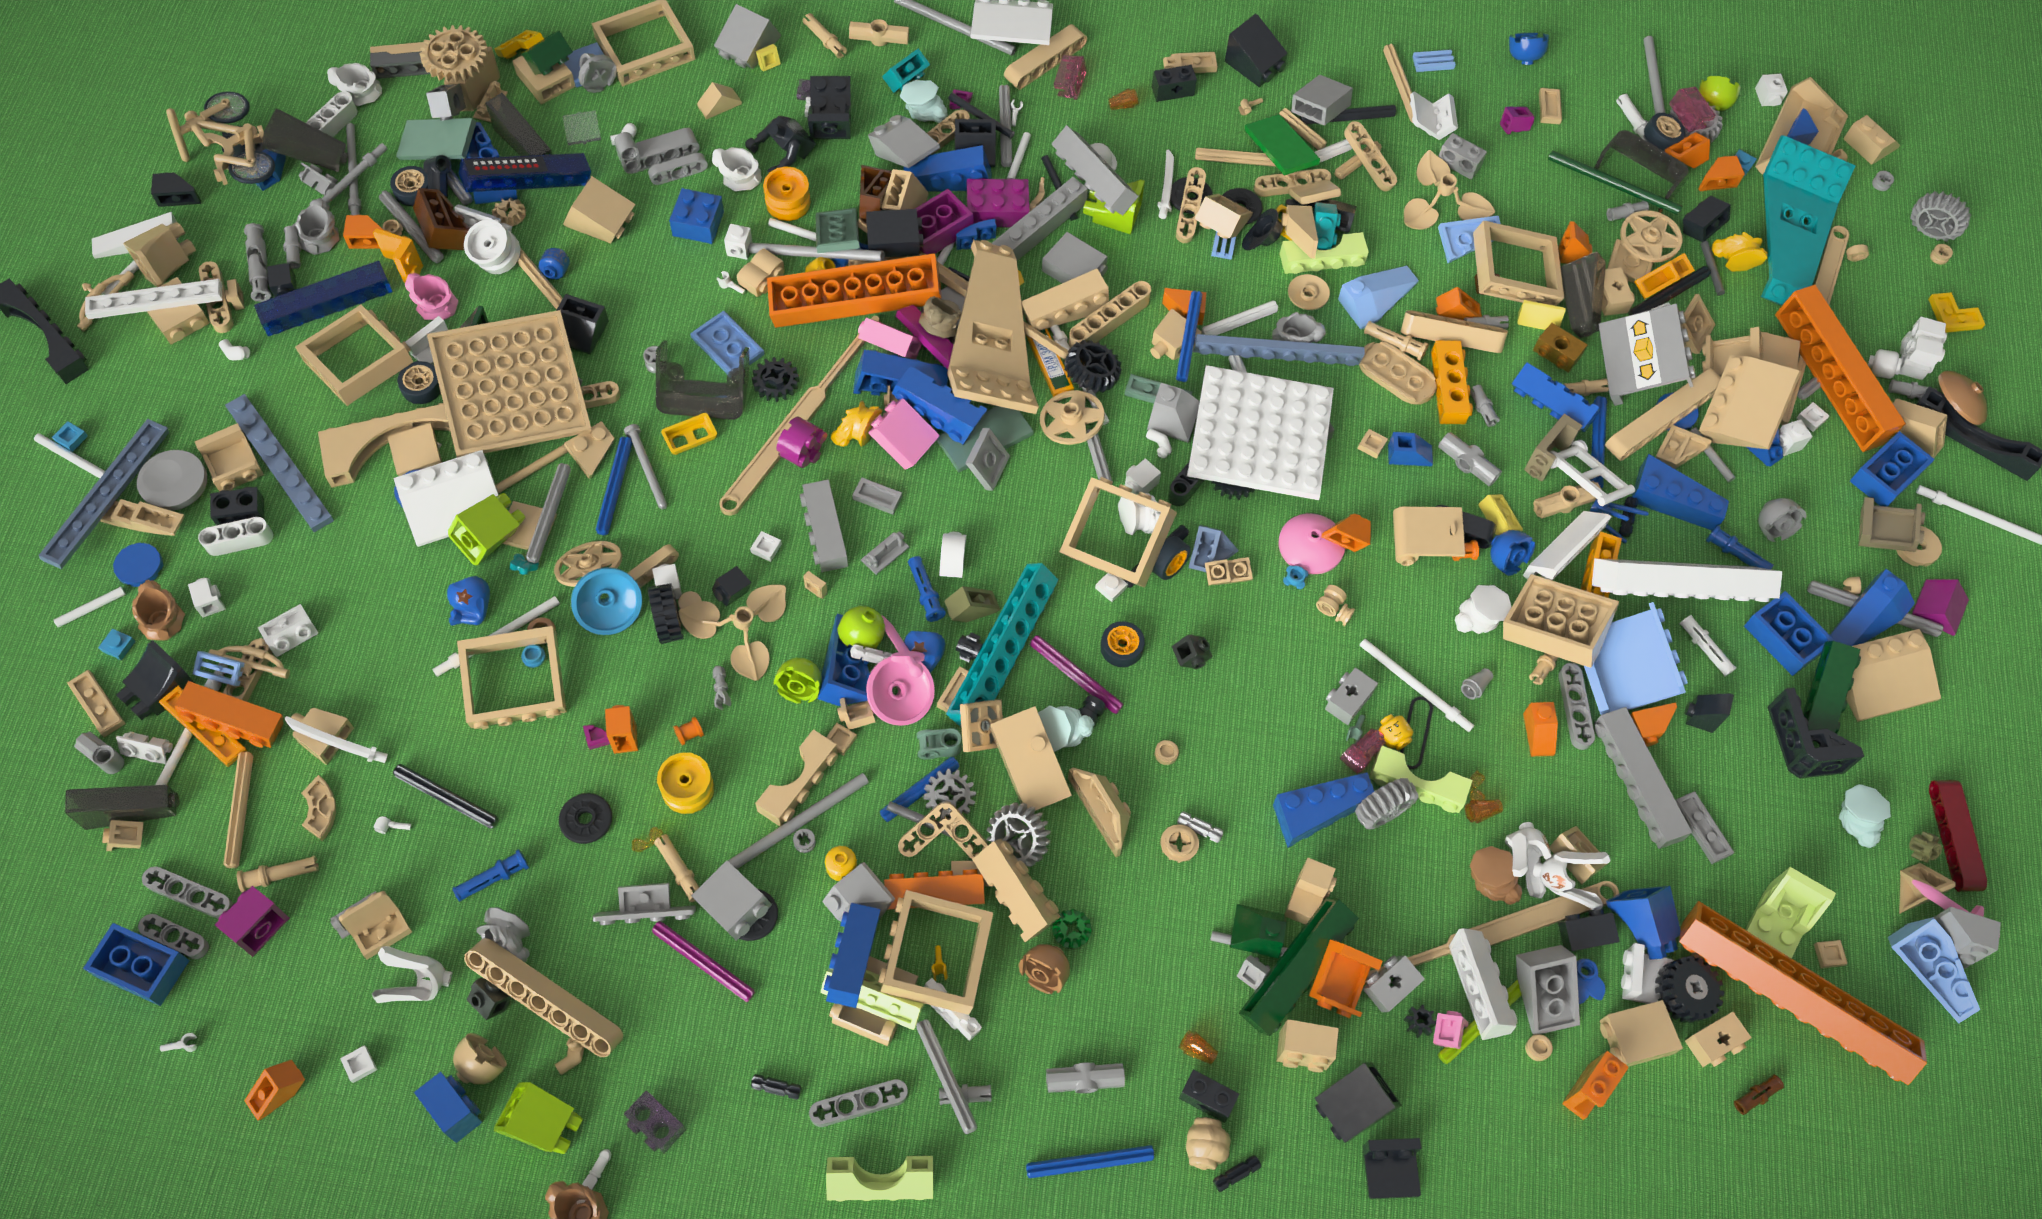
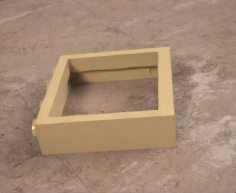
(652, 63)
(1512, 289)
(368, 377)
(1153, 547)
(509, 641)
(926, 995)

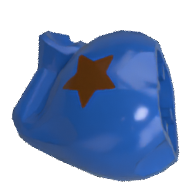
(469, 600)
(928, 643)

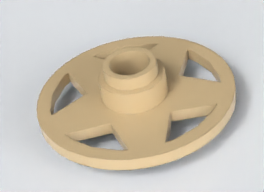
(1651, 236)
(1072, 417)
(584, 563)

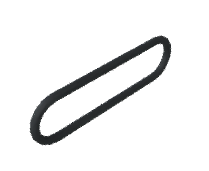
(1426, 730)

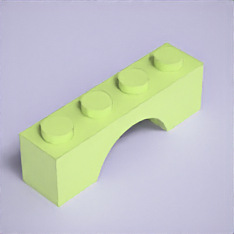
(1350, 252)
(1446, 792)
(850, 1182)

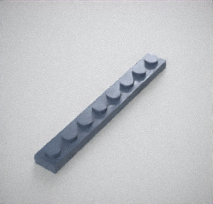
(1278, 349)
(279, 463)
(103, 494)

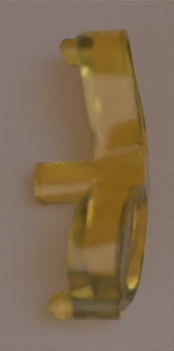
(1478, 779)
(640, 845)

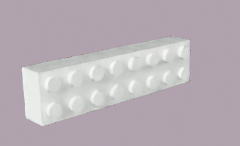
(1686, 580)

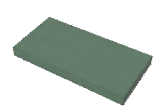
(436, 137)
(837, 230)
(1005, 423)

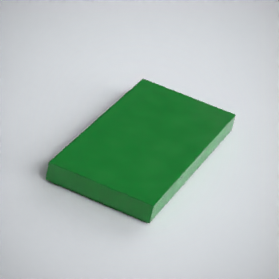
(1282, 144)

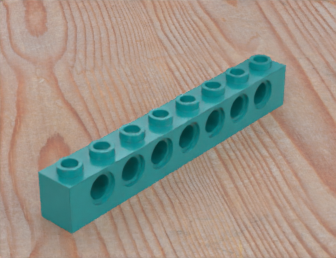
(1005, 638)

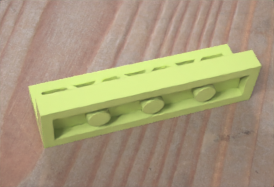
(890, 1007)

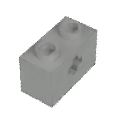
(1344, 706)
(1405, 981)

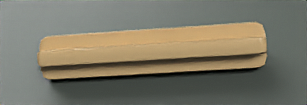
(1303, 129)
(1352, 164)

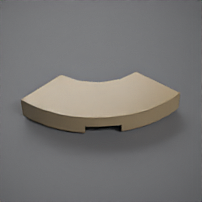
(321, 808)

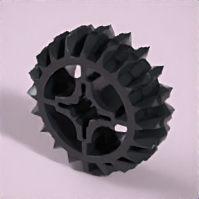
(1092, 366)

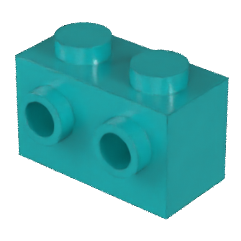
(906, 70)
(1326, 220)

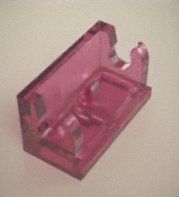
(1070, 76)
(1691, 108)

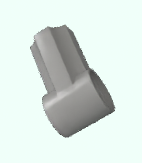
(99, 752)

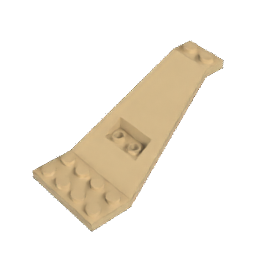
(990, 341)

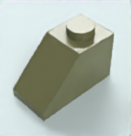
(971, 604)

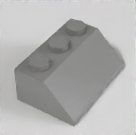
(1971, 934)

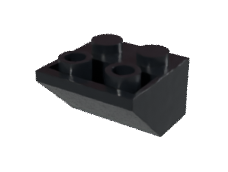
(977, 133)
(582, 322)

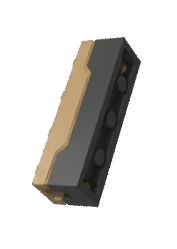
(397, 60)

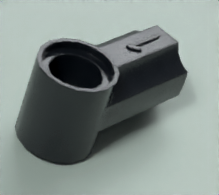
(437, 175)

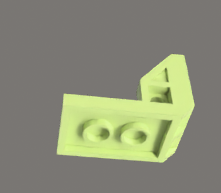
(1789, 910)

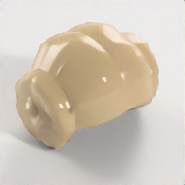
(1207, 1143)

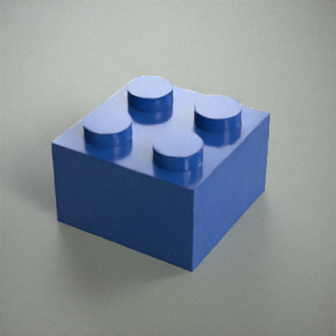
(696, 216)
(448, 1107)

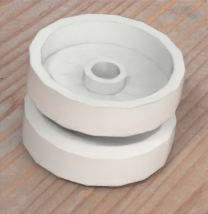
(492, 247)

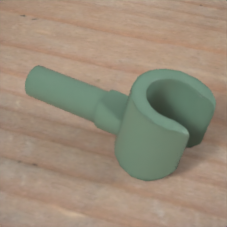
(1355, 731)

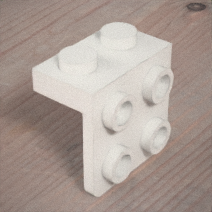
(1435, 118)
(1640, 975)

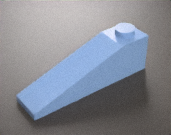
(1374, 294)
(1935, 962)

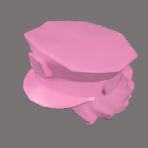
(431, 296)

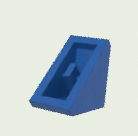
(1803, 128)

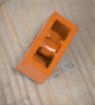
(621, 729)

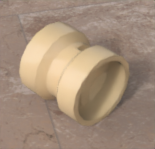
(1331, 600)

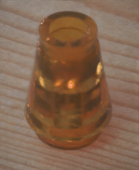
(1123, 100)
(1481, 810)
(1197, 1047)

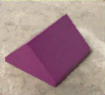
(1942, 603)

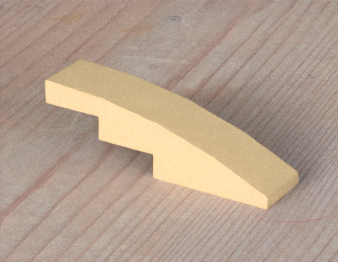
(143, 518)

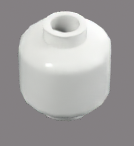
(1885, 363)

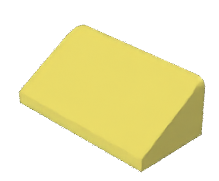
(1539, 315)
(1498, 511)

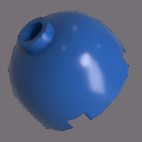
(1528, 47)
(1511, 550)

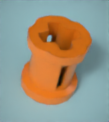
(1471, 551)
(688, 731)

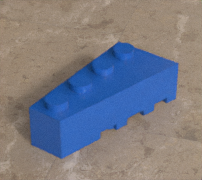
(480, 148)
(952, 169)
(881, 370)
(1677, 495)

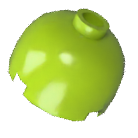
(1719, 92)
(861, 627)
(798, 680)

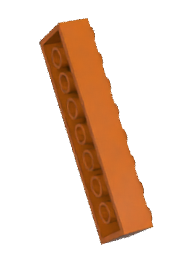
(853, 290)
(1840, 368)

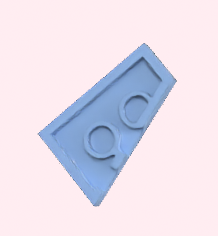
(1458, 236)

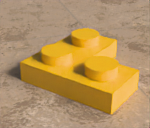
(523, 40)
(1955, 319)

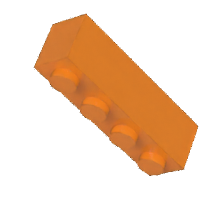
(229, 715)
(961, 889)

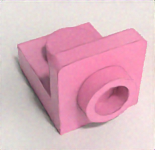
(1449, 1029)

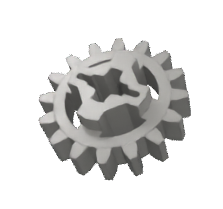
(960, 793)

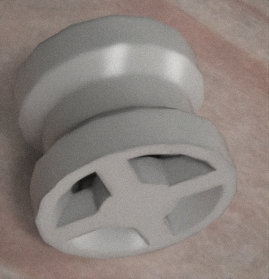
(649, 357)

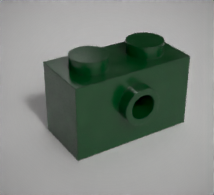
(547, 53)

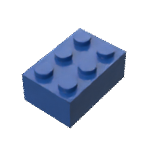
(1892, 470)
(1788, 633)
(136, 964)

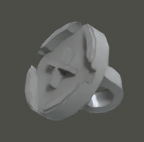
(596, 72)

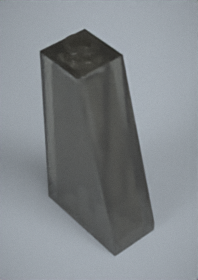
(514, 128)
(303, 142)
(1584, 293)
(98, 806)

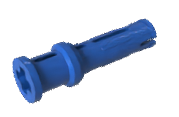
(1730, 545)
(928, 596)
(502, 870)

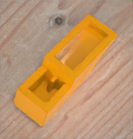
(1664, 276)

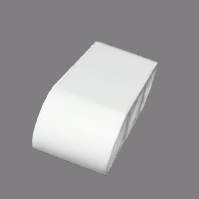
(334, 114)
(225, 534)

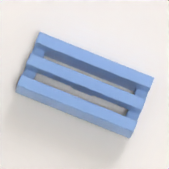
(1432, 58)
(1222, 254)
(236, 673)

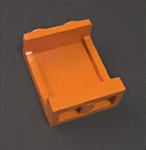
(1342, 978)
(1595, 1084)

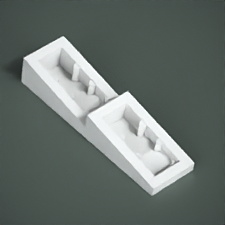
(112, 243)

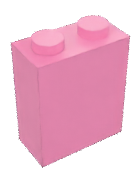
(889, 338)
(903, 433)

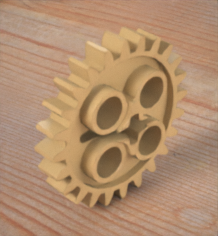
(454, 53)

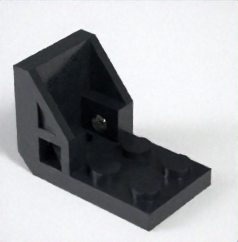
(830, 107)
(1802, 759)

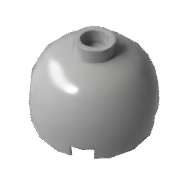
(1780, 518)

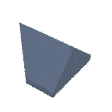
(1209, 547)

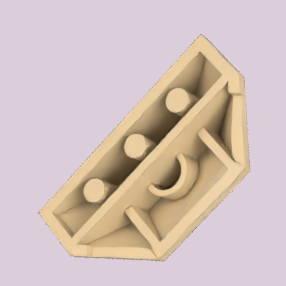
(1103, 805)

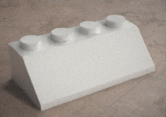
(1482, 984)

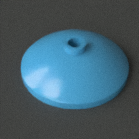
(609, 614)

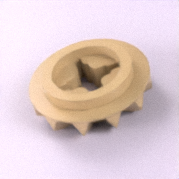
(515, 216)
(1187, 837)

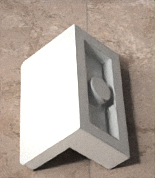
(419, 342)

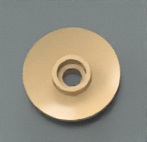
(1311, 286)

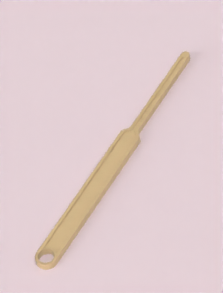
(1825, 282)
(960, 285)
(768, 454)
(1518, 923)

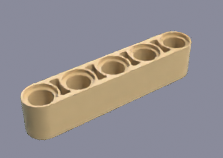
(1045, 57)
(1112, 314)
(1449, 329)

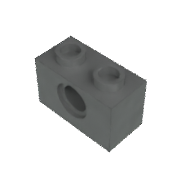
(446, 101)

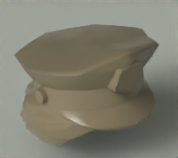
(940, 317)

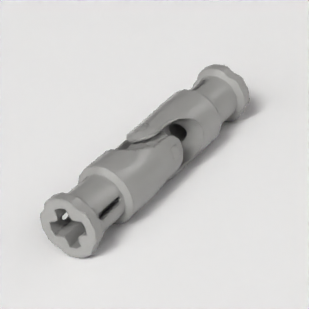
(257, 262)

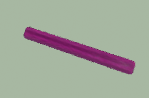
(1076, 673)
(703, 961)

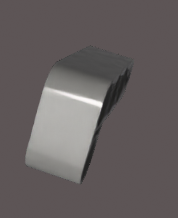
(653, 151)

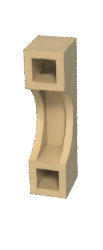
(779, 802)

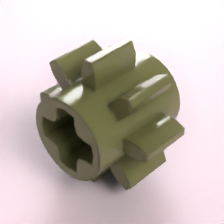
(1925, 847)

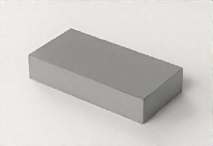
(877, 496)

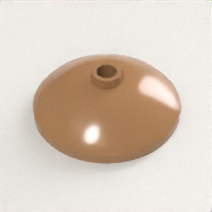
(1964, 396)

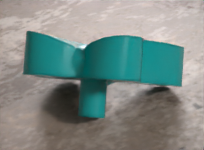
(522, 565)

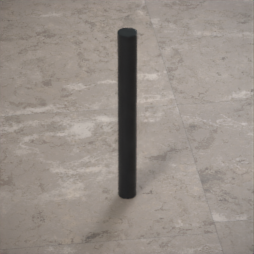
(979, 114)
(1054, 178)

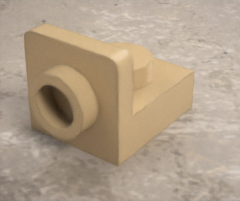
(123, 834)

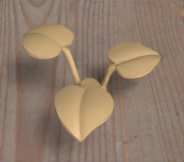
(1435, 171)
(748, 659)

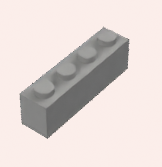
(825, 526)

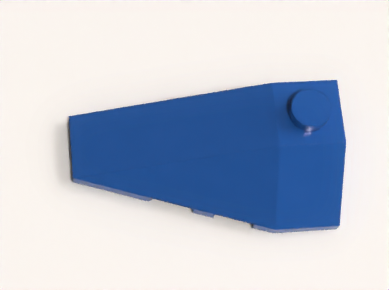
(1877, 609)
(841, 673)

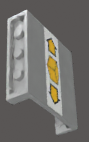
(1646, 351)

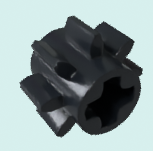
(969, 647)
(1422, 1014)

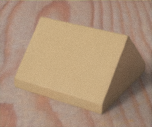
(1698, 324)
(1575, 841)

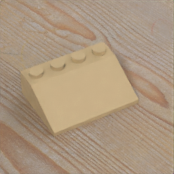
(1749, 402)
(1560, 620)
(1893, 676)

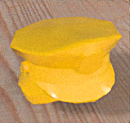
(1741, 251)
(856, 425)

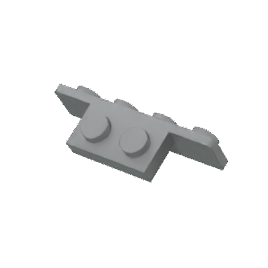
(644, 902)

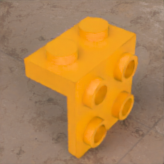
(401, 250)

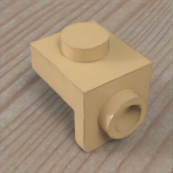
(856, 715)

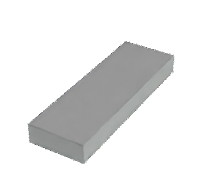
(1704, 828)

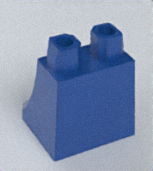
(1650, 917)

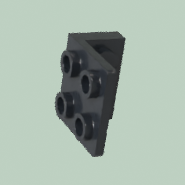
(1392, 1168)

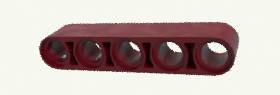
(1957, 835)

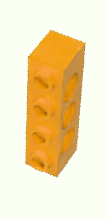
(1448, 368)
(1603, 547)

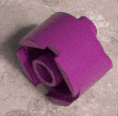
(801, 442)

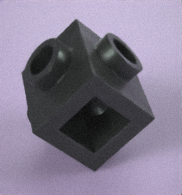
(1192, 651)
(488, 998)

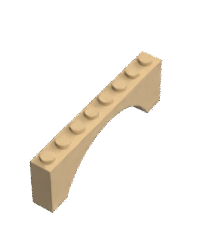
(350, 446)

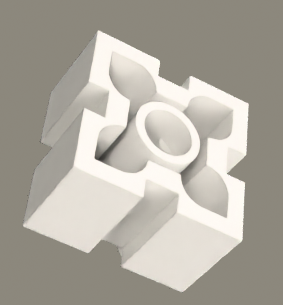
(1922, 348)

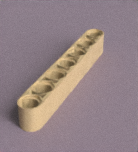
(1663, 415)
(544, 997)

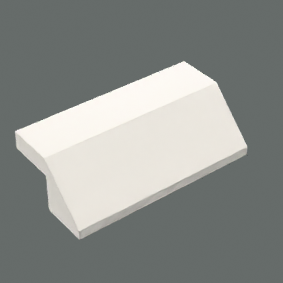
(1568, 545)

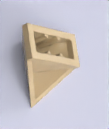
(1910, 895)

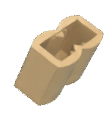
(755, 273)

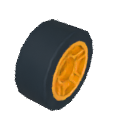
(1171, 558)
(1123, 633)

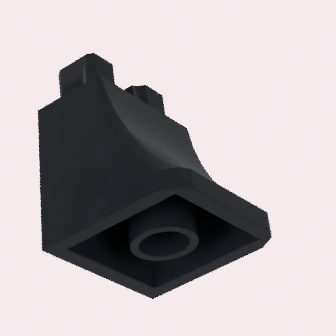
(151, 681)

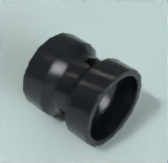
(1093, 708)

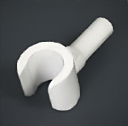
(1015, 112)
(726, 282)
(383, 823)
(181, 1044)

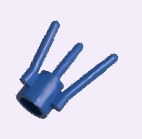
(1608, 509)

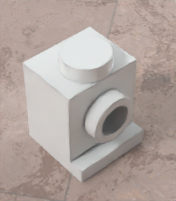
(206, 597)

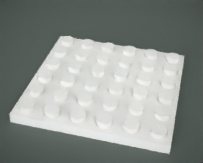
(1261, 432)

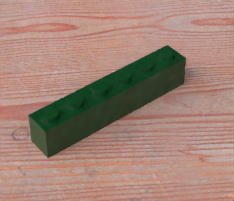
(1297, 966)

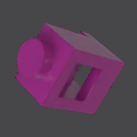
(1516, 119)

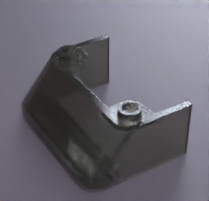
(1649, 157)
(697, 397)

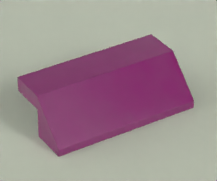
(938, 346)

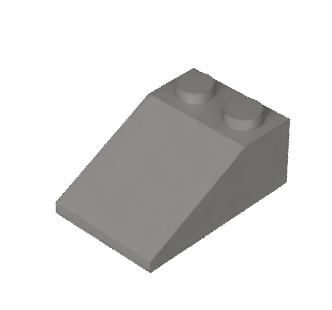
(902, 141)
(1549, 988)

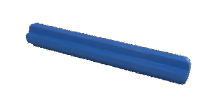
(917, 790)

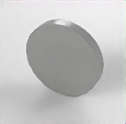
(172, 480)

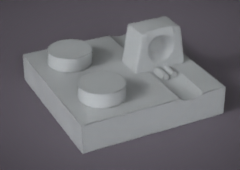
(987, 459)

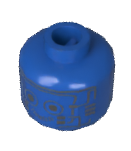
(554, 263)

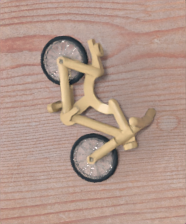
(218, 112)

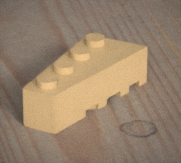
(1066, 301)
(1016, 889)

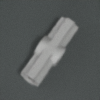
(1469, 459)
(1085, 1078)

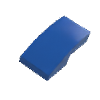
(979, 231)

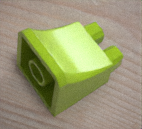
(1116, 221)
(484, 527)
(537, 1119)

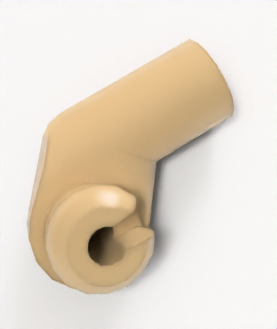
(573, 1058)

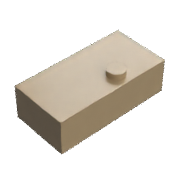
(1030, 759)

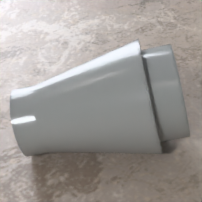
(1476, 684)

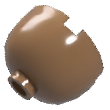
(1046, 968)

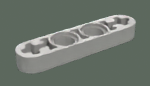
(1576, 706)
(187, 893)
(857, 1098)

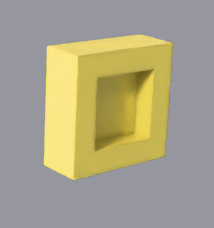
(768, 57)

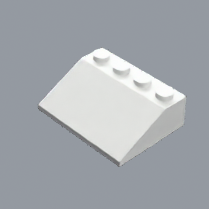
(1012, 21)
(441, 492)

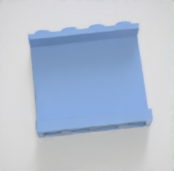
(1636, 664)

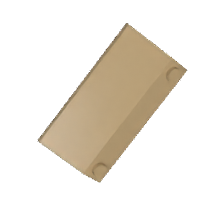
(1823, 110)

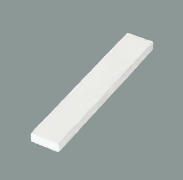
(153, 298)

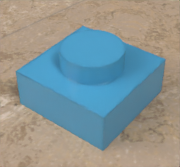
(1745, 160)
(70, 436)
(116, 644)

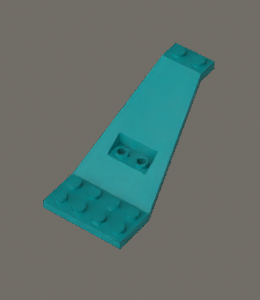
(1810, 188)

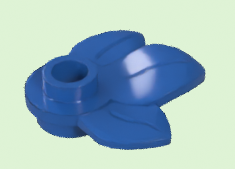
(1589, 984)

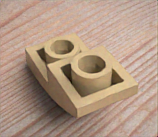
(1228, 571)

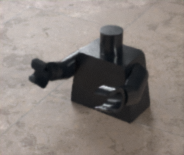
(788, 136)

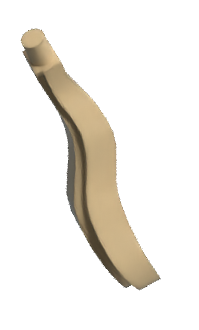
(1040, 197)

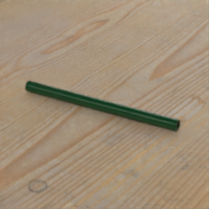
(1615, 182)

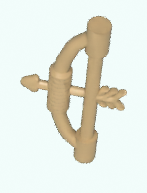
(98, 290)
(253, 652)

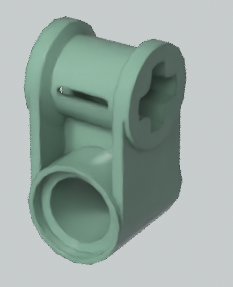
(937, 743)

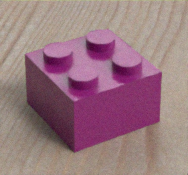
(252, 921)

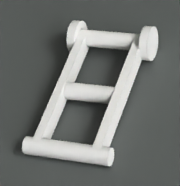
(1580, 450)

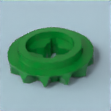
(1074, 939)

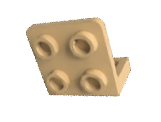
(375, 924)

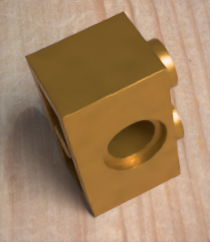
(1560, 347)

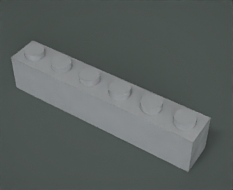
(1094, 170)
(1044, 218)
(1642, 778)

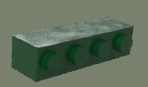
(1831, 685)

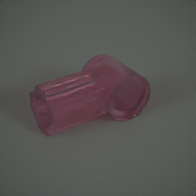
(1360, 754)

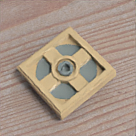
(975, 724)

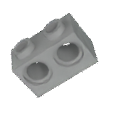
(1462, 156)

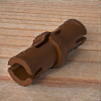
(1771, 1086)

